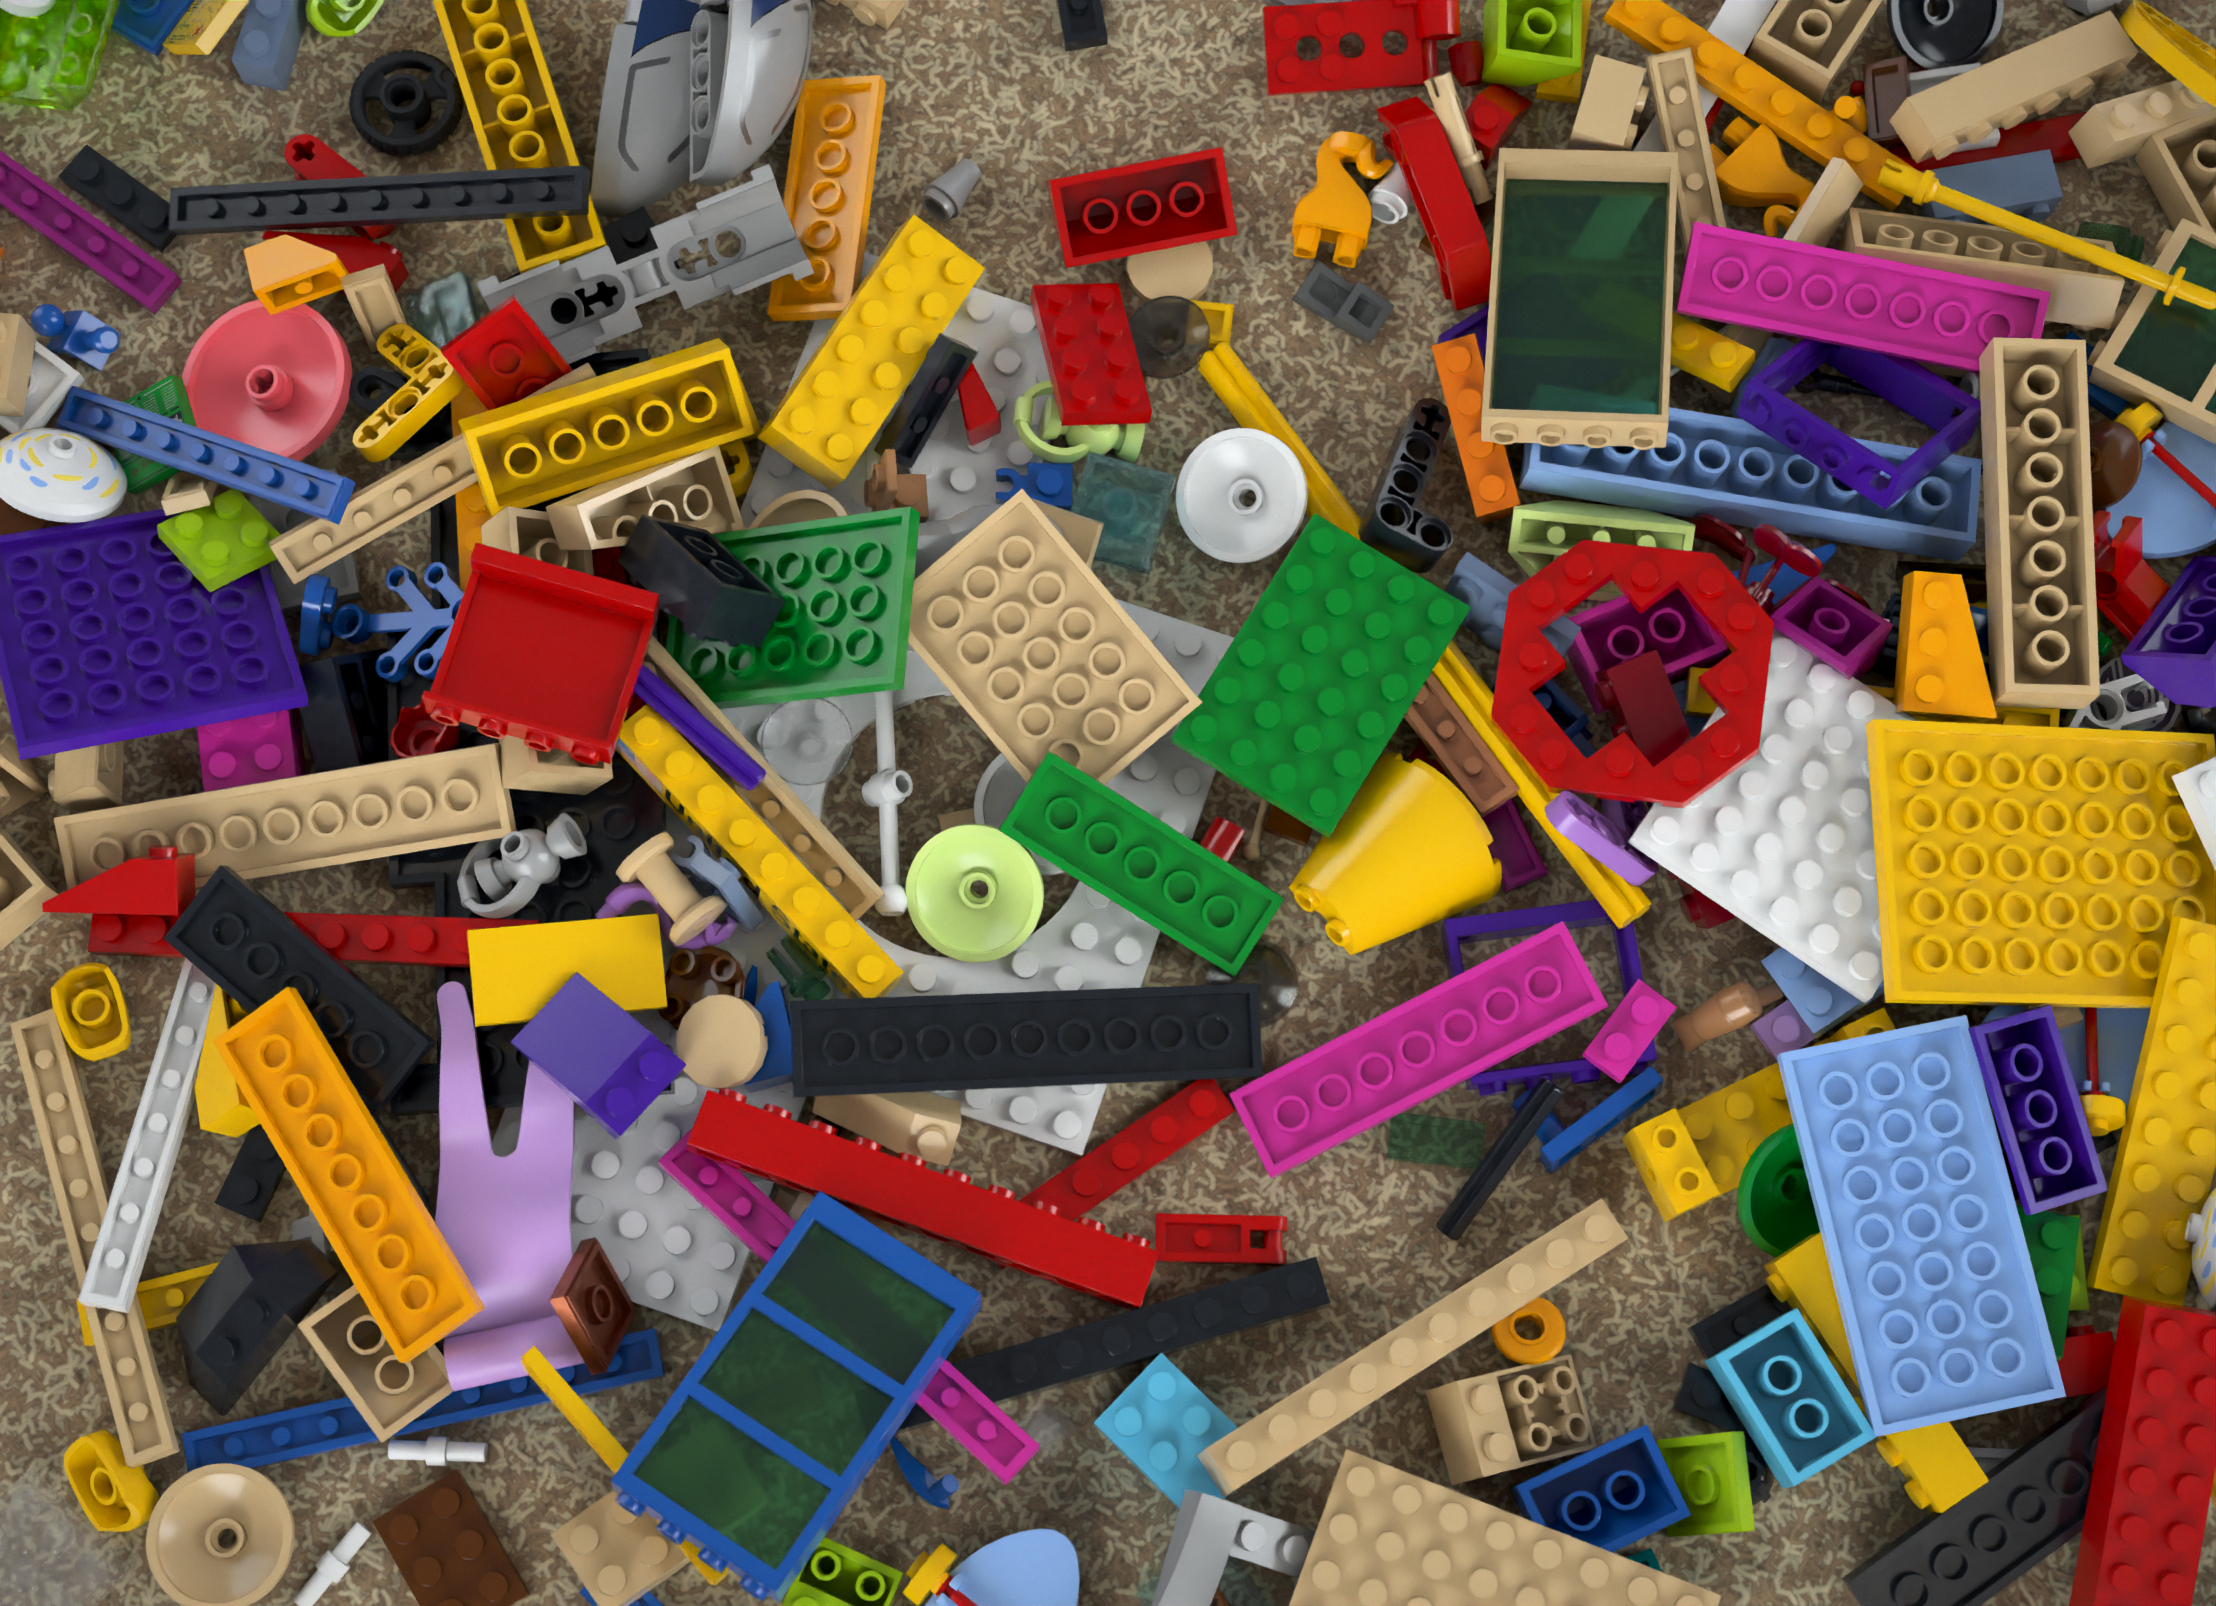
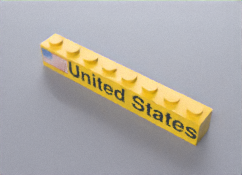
(765, 863)

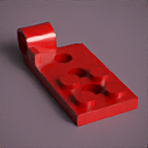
(1418, 22)

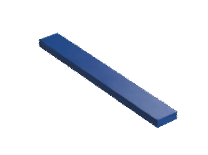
(207, 455)

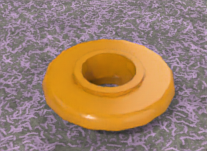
(1531, 1351)

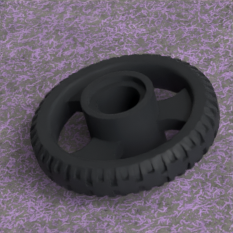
(401, 87)

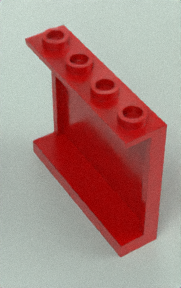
(543, 655)

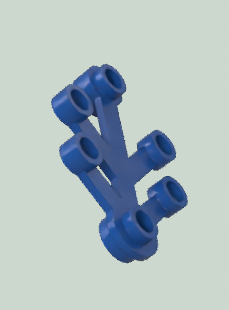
(358, 625)

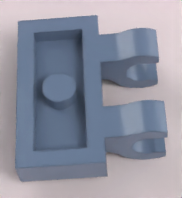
(721, 880)

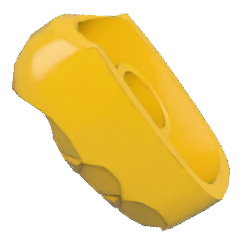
(92, 1011)
(107, 1489)

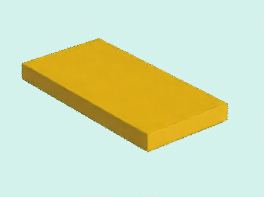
(526, 965)

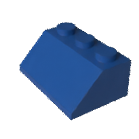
(1606, 1493)

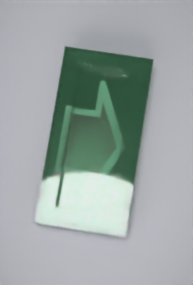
(1435, 1141)

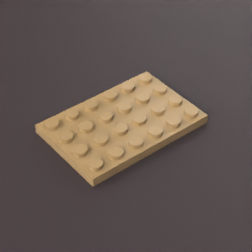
(1042, 648)

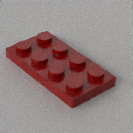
(1090, 354)

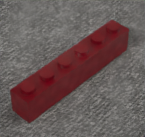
(1650, 716)

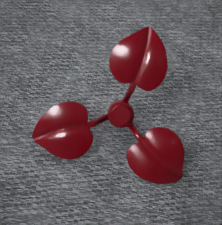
(1773, 542)

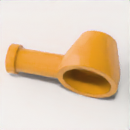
(1852, 112)

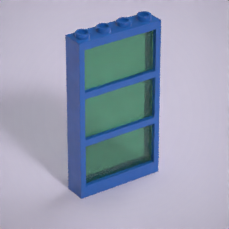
(796, 1397)

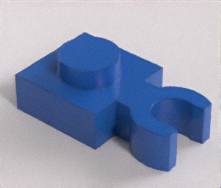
(1044, 482)

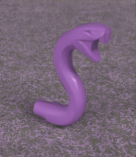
(628, 893)

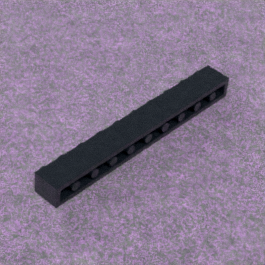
(1141, 1335)

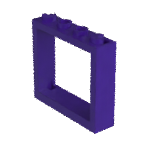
(1892, 378)
(1529, 922)

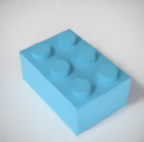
(1790, 1399)
(1163, 1427)

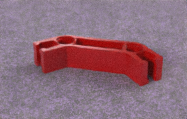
(1440, 199)
(2124, 582)

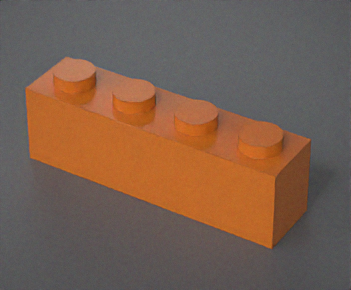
(1484, 462)

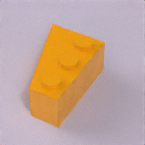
(1939, 652)

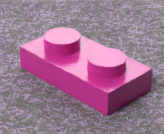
(1629, 1031)

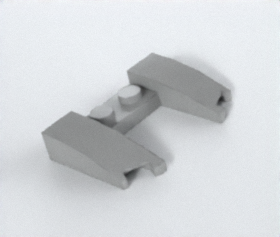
(1212, 1531)

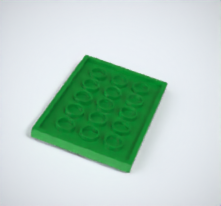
(841, 617)
(1320, 675)

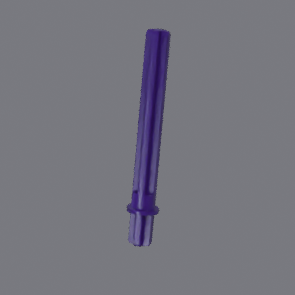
(698, 730)

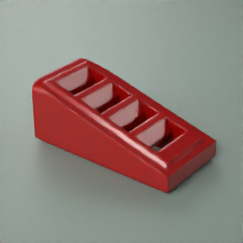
(977, 408)

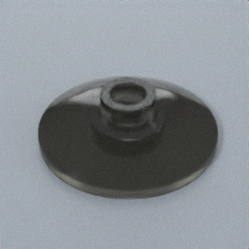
(1169, 319)
(1277, 976)

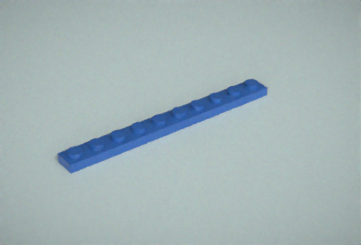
(339, 1425)

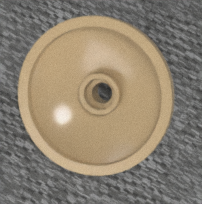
(188, 1529)

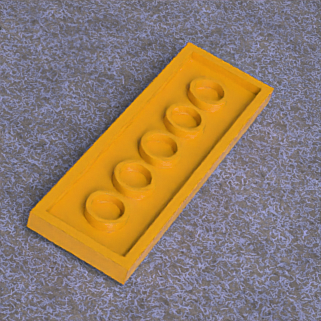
(830, 193)

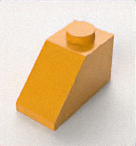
(292, 272)

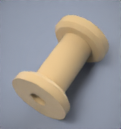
(671, 888)

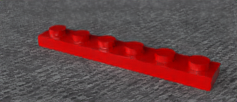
(1134, 1150)

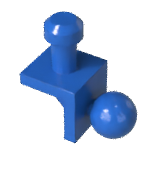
(76, 334)

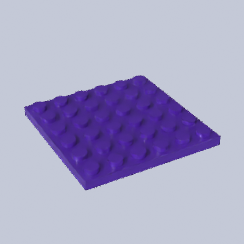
(126, 644)

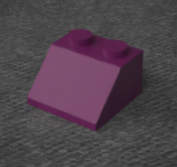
(1833, 628)

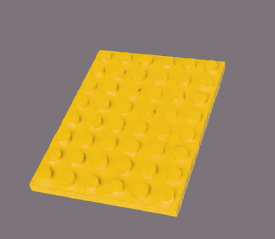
(2032, 861)

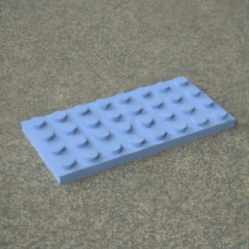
(1920, 1226)

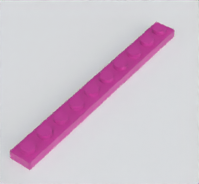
(762, 1229)

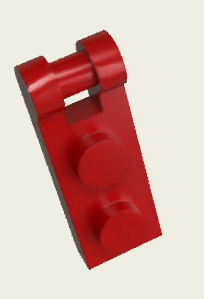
(1219, 1239)

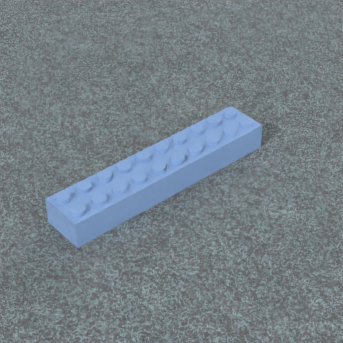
(1752, 479)

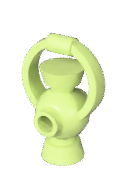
(1081, 439)

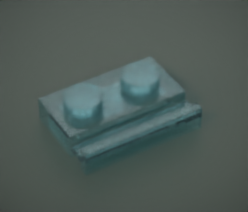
(443, 309)

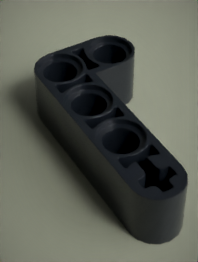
(1393, 515)

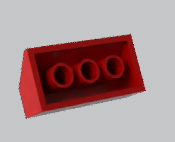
(1142, 207)

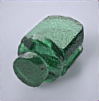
(2121, 237)
(811, 982)

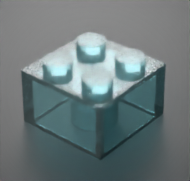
(1130, 504)

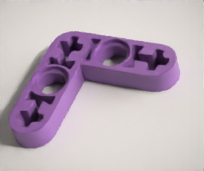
(1605, 835)

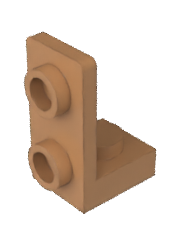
(893, 490)

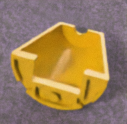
(1398, 858)

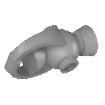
(527, 859)

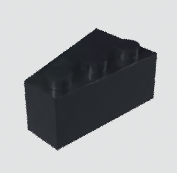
(345, 711)

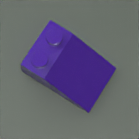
(598, 1055)

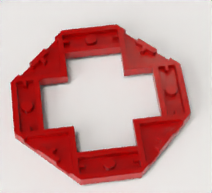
(1619, 767)

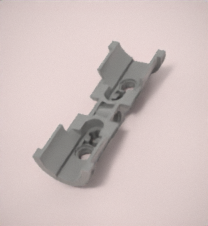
(749, 210)

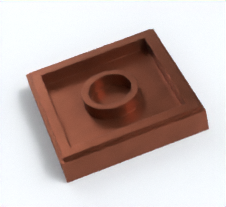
(593, 1305)

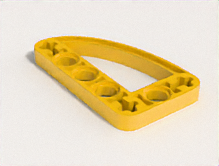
(2173, 48)

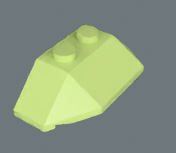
(1552, 527)

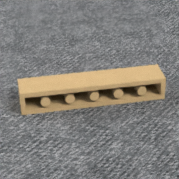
(2014, 87)

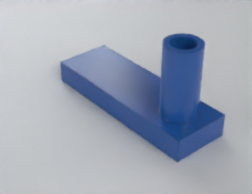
(1565, 1144)

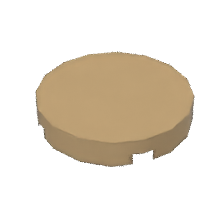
(1171, 272)
(722, 1041)

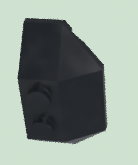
(248, 1314)

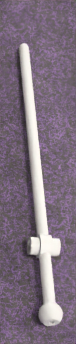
(887, 786)

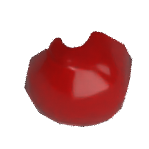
(420, 734)

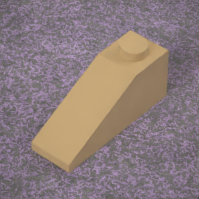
(902, 1122)

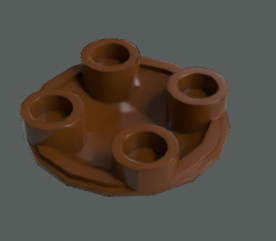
(698, 975)

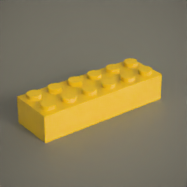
(871, 353)
(606, 426)

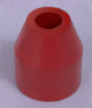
(1467, 62)

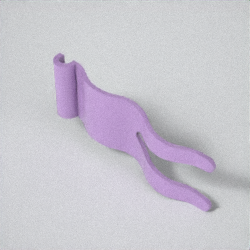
(502, 1214)

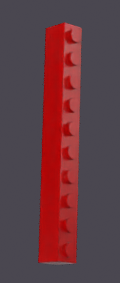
(923, 1200)

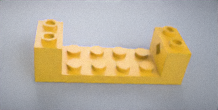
(1704, 1147)

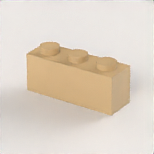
(2125, 123)

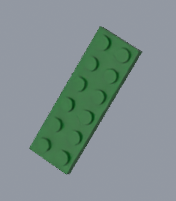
(1141, 863)

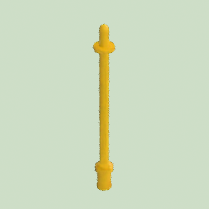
(1927, 188)

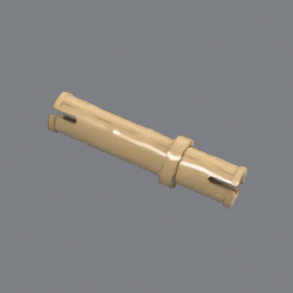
(1456, 129)

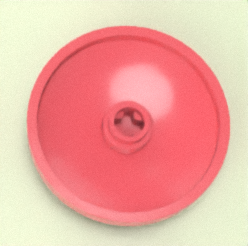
(270, 378)

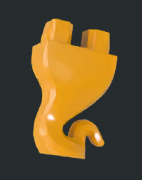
(1759, 175)
(1337, 206)

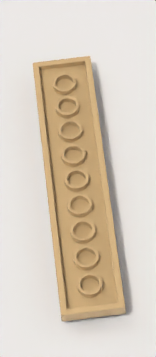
(303, 818)

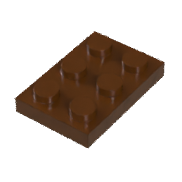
(450, 1548)

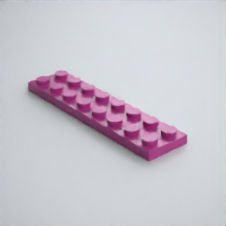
(1852, 298)
(1418, 1050)

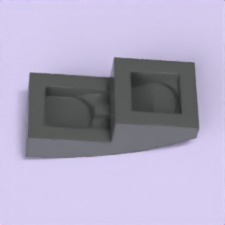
(1345, 305)

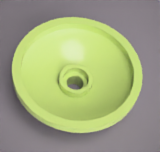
(949, 909)

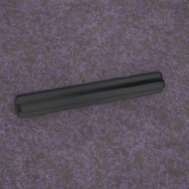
(1499, 1159)

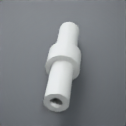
(437, 1450)
(332, 1565)

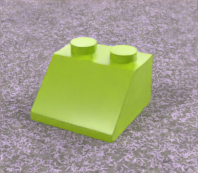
(1531, 40)

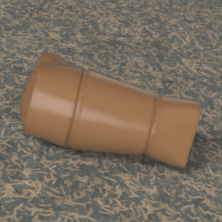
(1724, 1013)

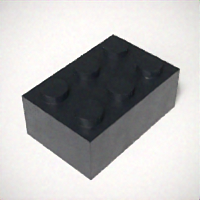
(700, 582)

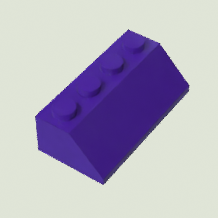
(2179, 639)
(2037, 1109)

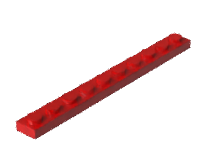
(347, 936)

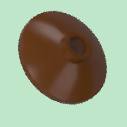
(2115, 464)

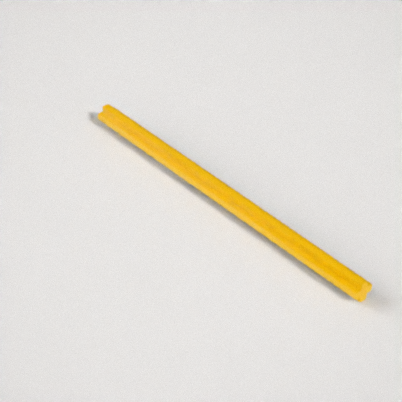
(1458, 677)

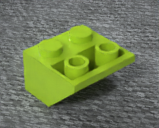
(843, 1578)

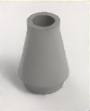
(949, 192)

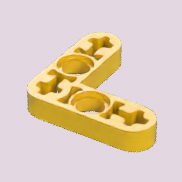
(429, 387)

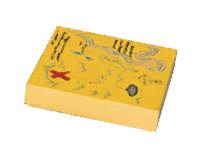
(203, 26)

